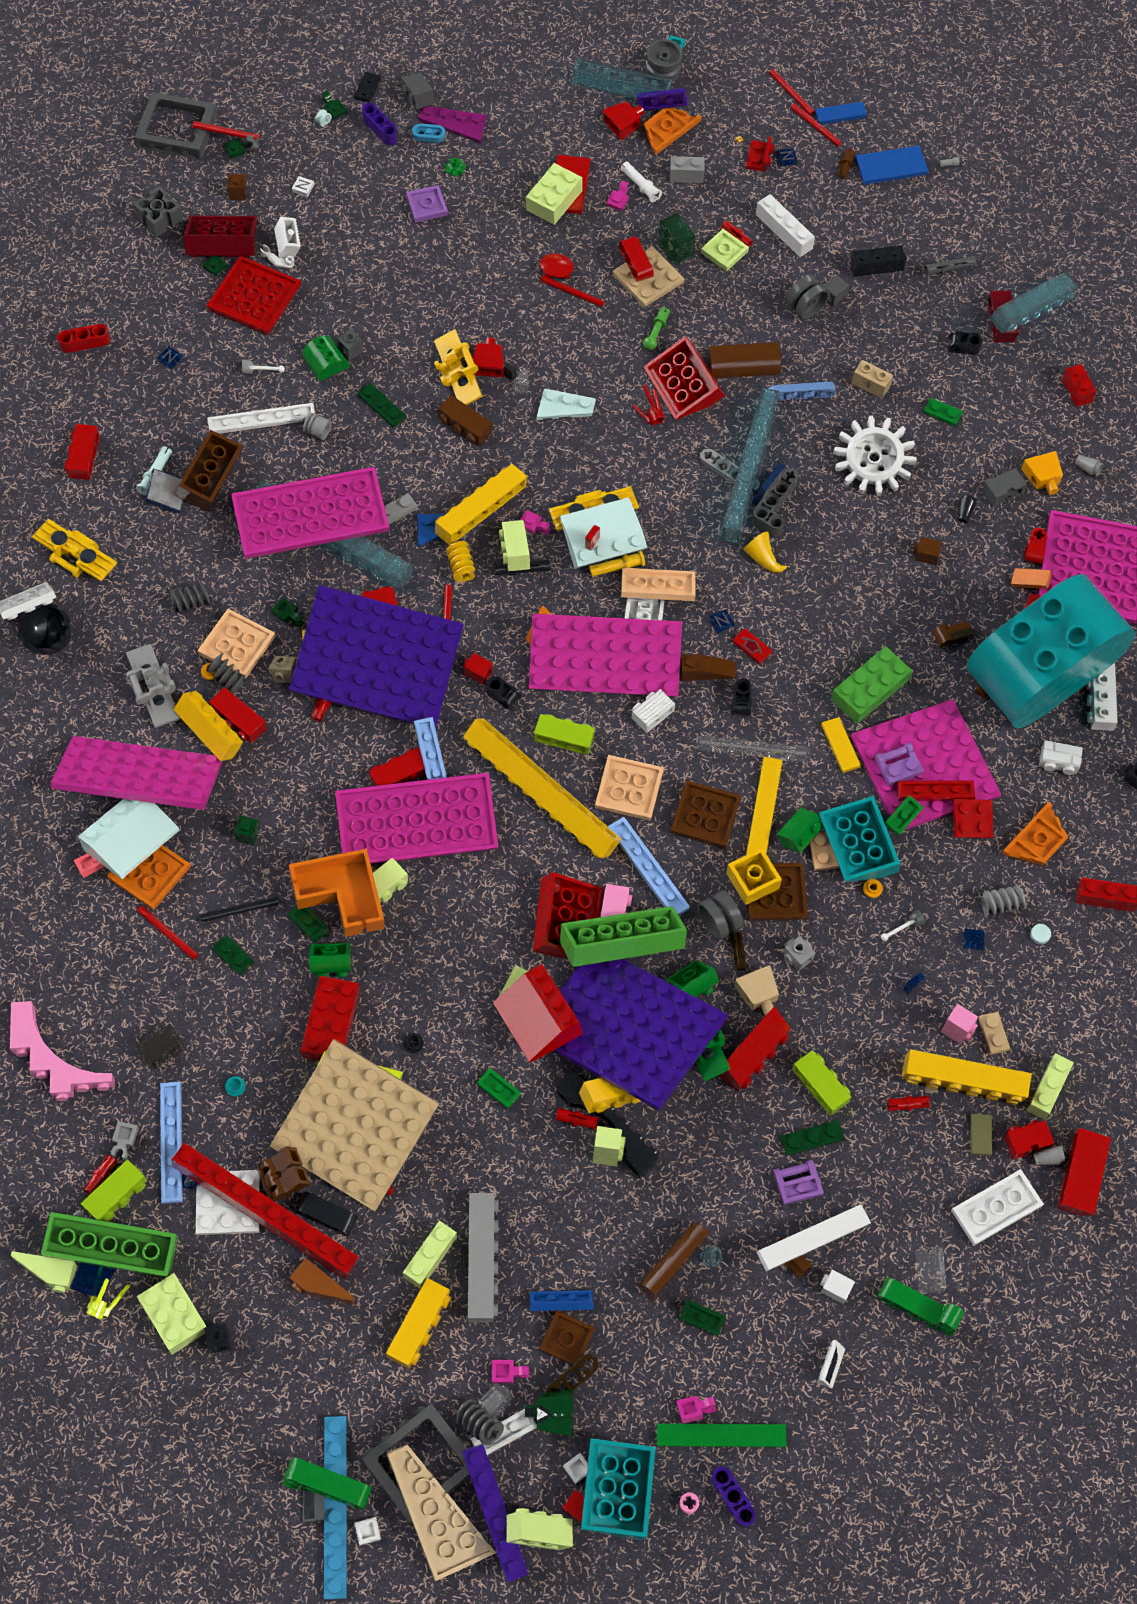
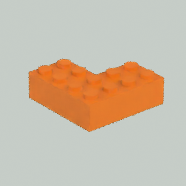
(340, 879)

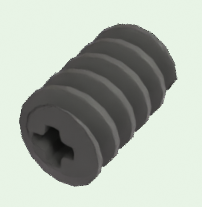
(189, 597)
(227, 675)
(479, 1422)

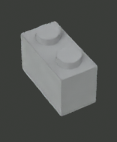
(687, 169)

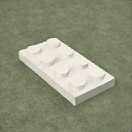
(997, 1207)

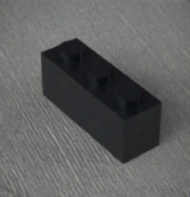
(878, 260)

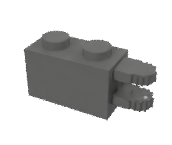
(417, 90)

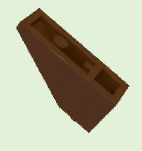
(704, 667)

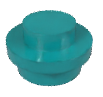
(235, 1086)

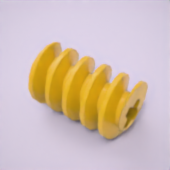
(460, 561)

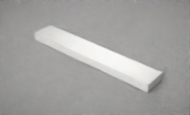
(260, 418)
(813, 1237)

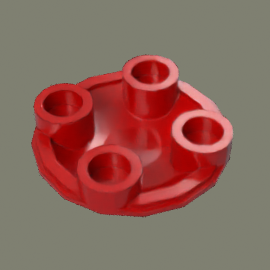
(556, 266)

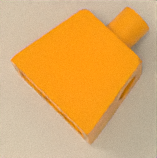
(1044, 471)

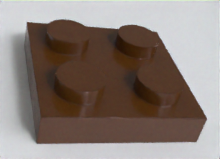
(566, 1338)

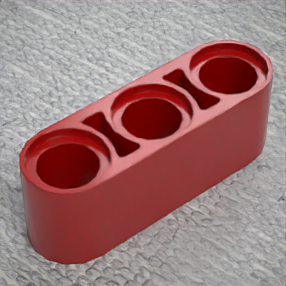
(636, 259)
(83, 338)

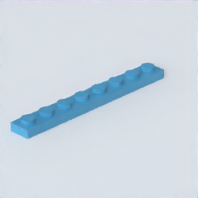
(335, 1512)

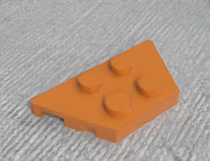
(667, 127)
(1038, 838)

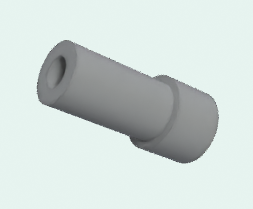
(950, 162)

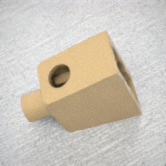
(758, 989)

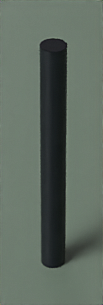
(239, 909)

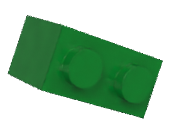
(800, 830)

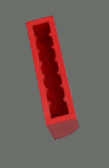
(1084, 1173)

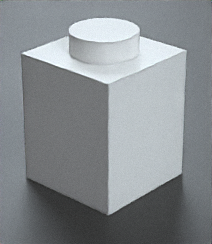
(836, 1286)

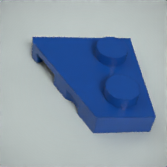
(426, 528)

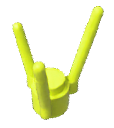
(97, 1307)

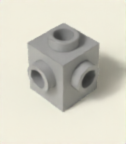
(798, 953)

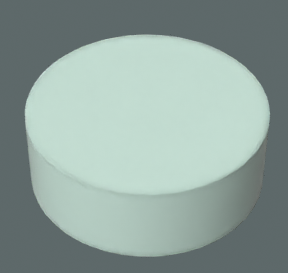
(1040, 934)

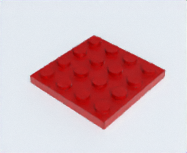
(254, 295)

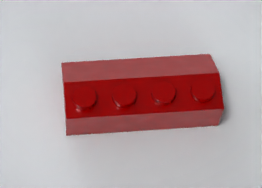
(756, 1049)

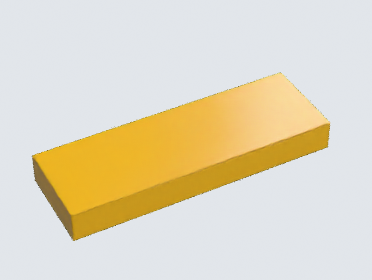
(840, 745)

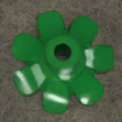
(455, 166)

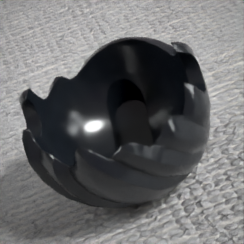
(45, 629)

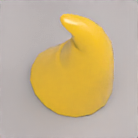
(761, 552)

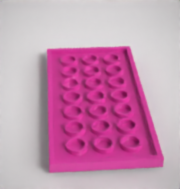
(310, 512)
(605, 654)
(137, 772)
(418, 818)

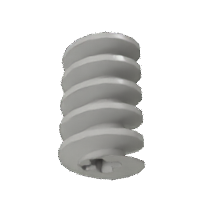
(1003, 898)

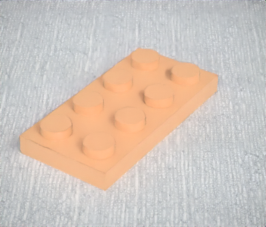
(658, 584)

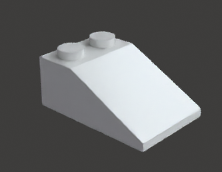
(644, 609)

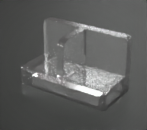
(930, 1271)

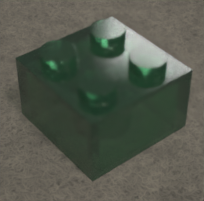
(676, 239)

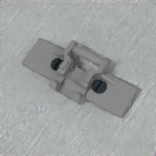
(160, 686)

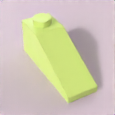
(52, 1271)

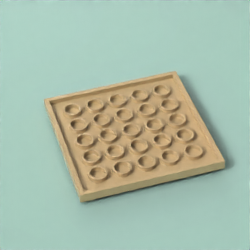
(355, 1124)

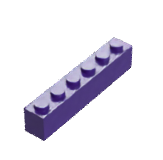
(494, 1511)

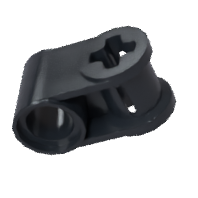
(965, 343)
(505, 695)
(742, 700)

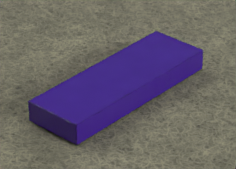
(663, 99)

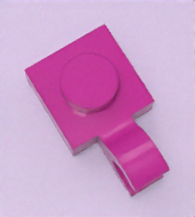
(619, 199)
(535, 522)
(504, 1371)
(693, 1409)

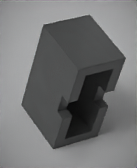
(1006, 484)

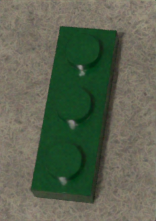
(381, 405)
(812, 1138)

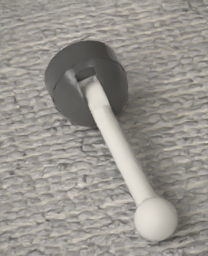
(915, 919)

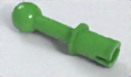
(660, 322)

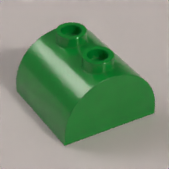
(324, 357)
(330, 958)
(695, 978)

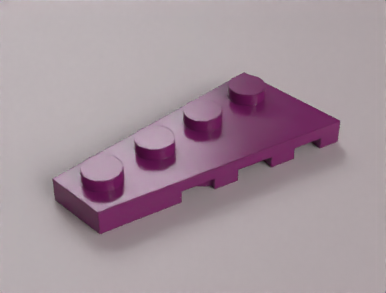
(460, 122)

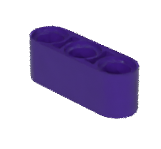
(379, 123)
(732, 1486)

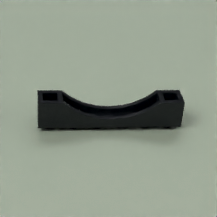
(638, 1155)

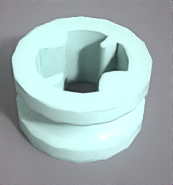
(323, 117)

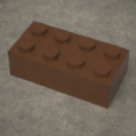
(209, 470)

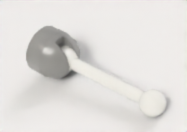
(248, 367)

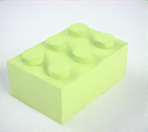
(554, 193)
(172, 1313)

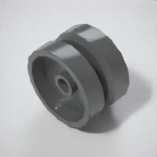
(664, 59)
(807, 296)
(720, 915)

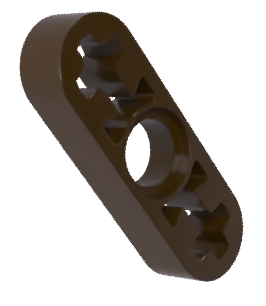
(588, 1372)

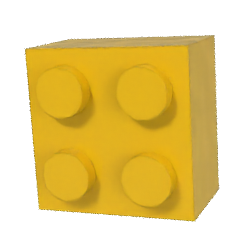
(753, 876)

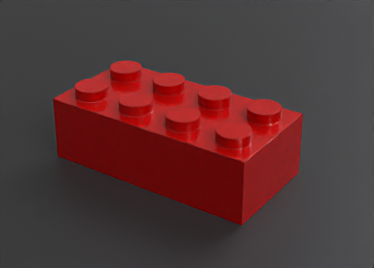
(330, 1016)

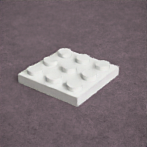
(26, 601)
(218, 1216)

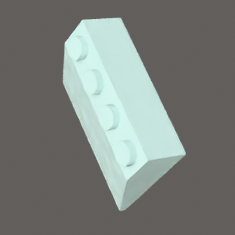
(618, 532)
(127, 835)

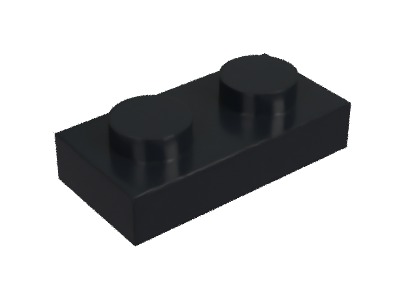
(367, 87)

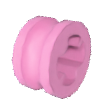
(684, 1508)

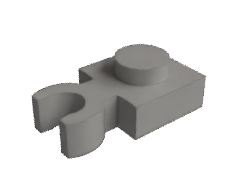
(124, 1136)

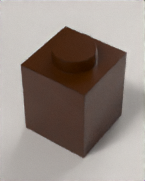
(237, 187)
(927, 550)

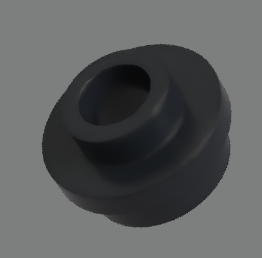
(413, 1037)

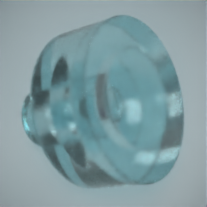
(711, 1256)

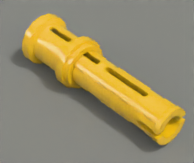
(626, 561)

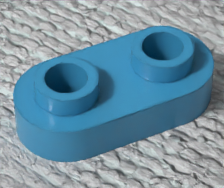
(429, 132)

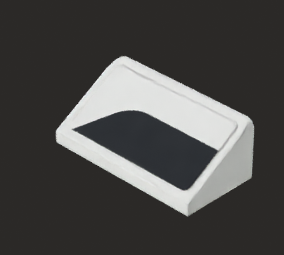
(831, 1364)

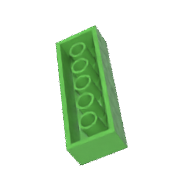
(622, 936)
(109, 1245)

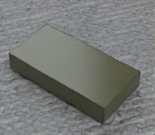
(981, 1134)

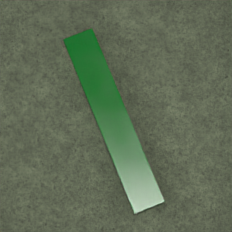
(722, 1435)

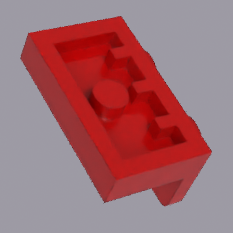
(759, 155)

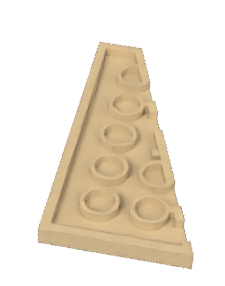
(441, 1526)

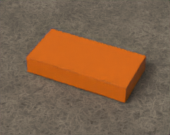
(1031, 578)

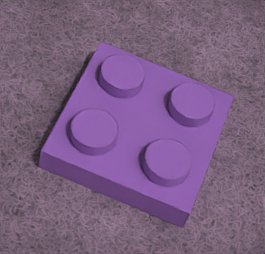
(426, 203)

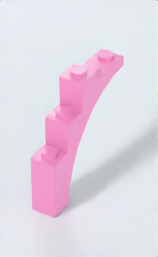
(43, 1062)

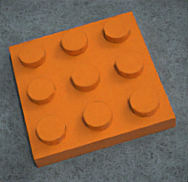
(153, 877)

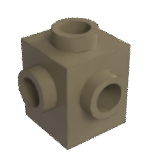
(282, 669)

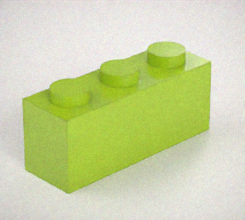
(564, 734)
(822, 1082)
(114, 1192)

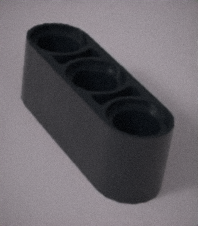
(326, 1212)

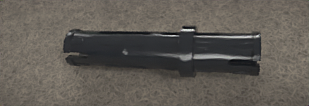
(542, 565)

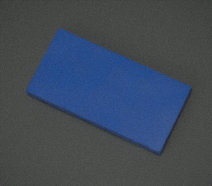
(891, 165)

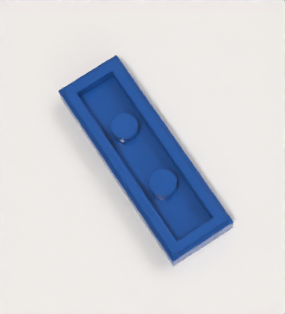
(840, 113)
(561, 1300)

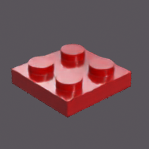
(972, 818)

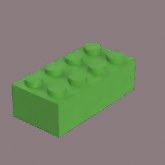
(871, 685)

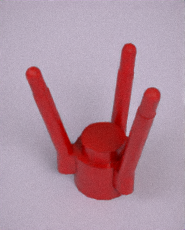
(655, 414)

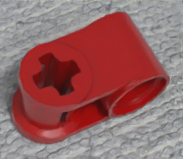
(1035, 546)

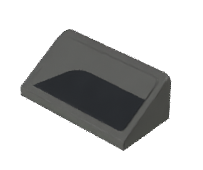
(313, 1507)

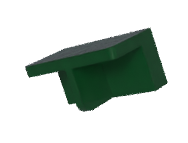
(309, 923)

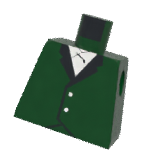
(553, 1412)

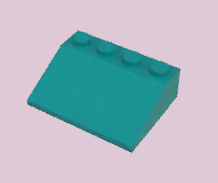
(860, 840)
(618, 1489)

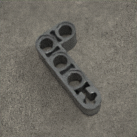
(777, 499)

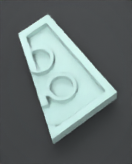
(562, 404)

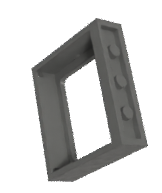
(170, 146)
(389, 1440)

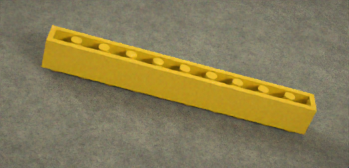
(542, 788)

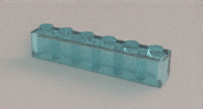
(616, 79)
(1034, 302)

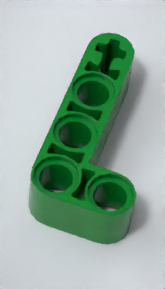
(921, 1307)
(326, 1483)

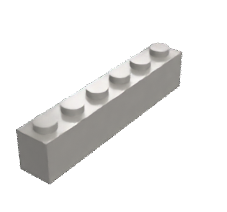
(481, 1258)

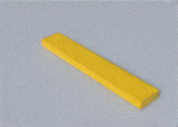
(764, 804)

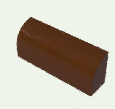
(745, 360)
(674, 1260)

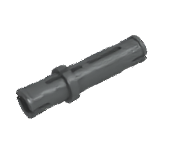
(931, 268)

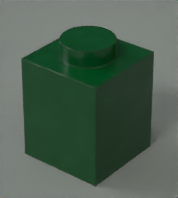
(247, 830)

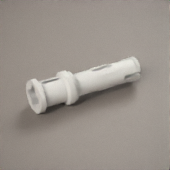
(646, 186)

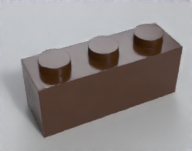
(465, 420)

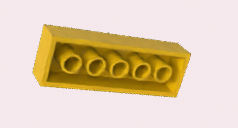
(966, 1076)

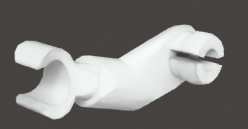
(287, 262)

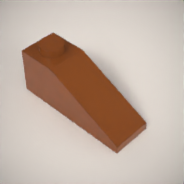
(318, 1284)

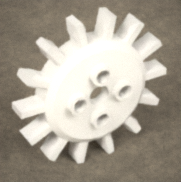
(877, 440)

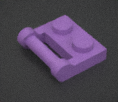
(902, 769)
(800, 1188)

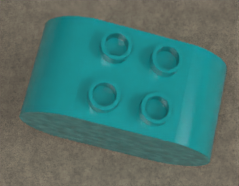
(1050, 650)

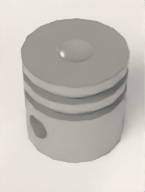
(317, 426)

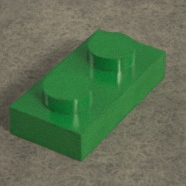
(943, 412)
(903, 815)
(499, 1088)

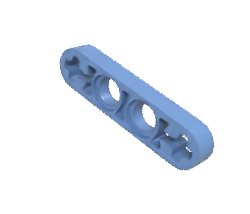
(818, 389)

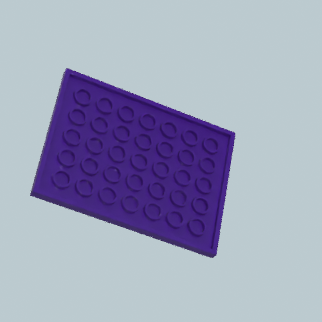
(376, 656)
(636, 1029)

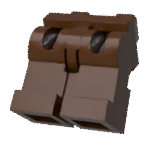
(282, 1174)

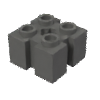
(158, 211)

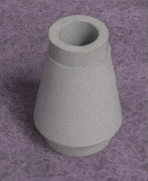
(1089, 465)
(1050, 1156)

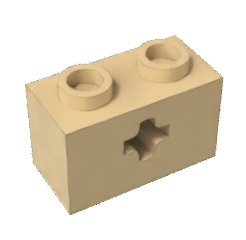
(872, 379)

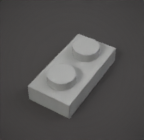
(400, 508)

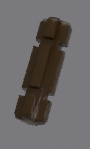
(738, 950)

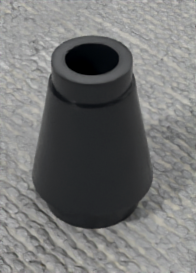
(966, 507)

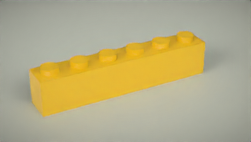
(480, 504)

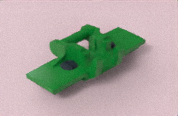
(712, 1060)

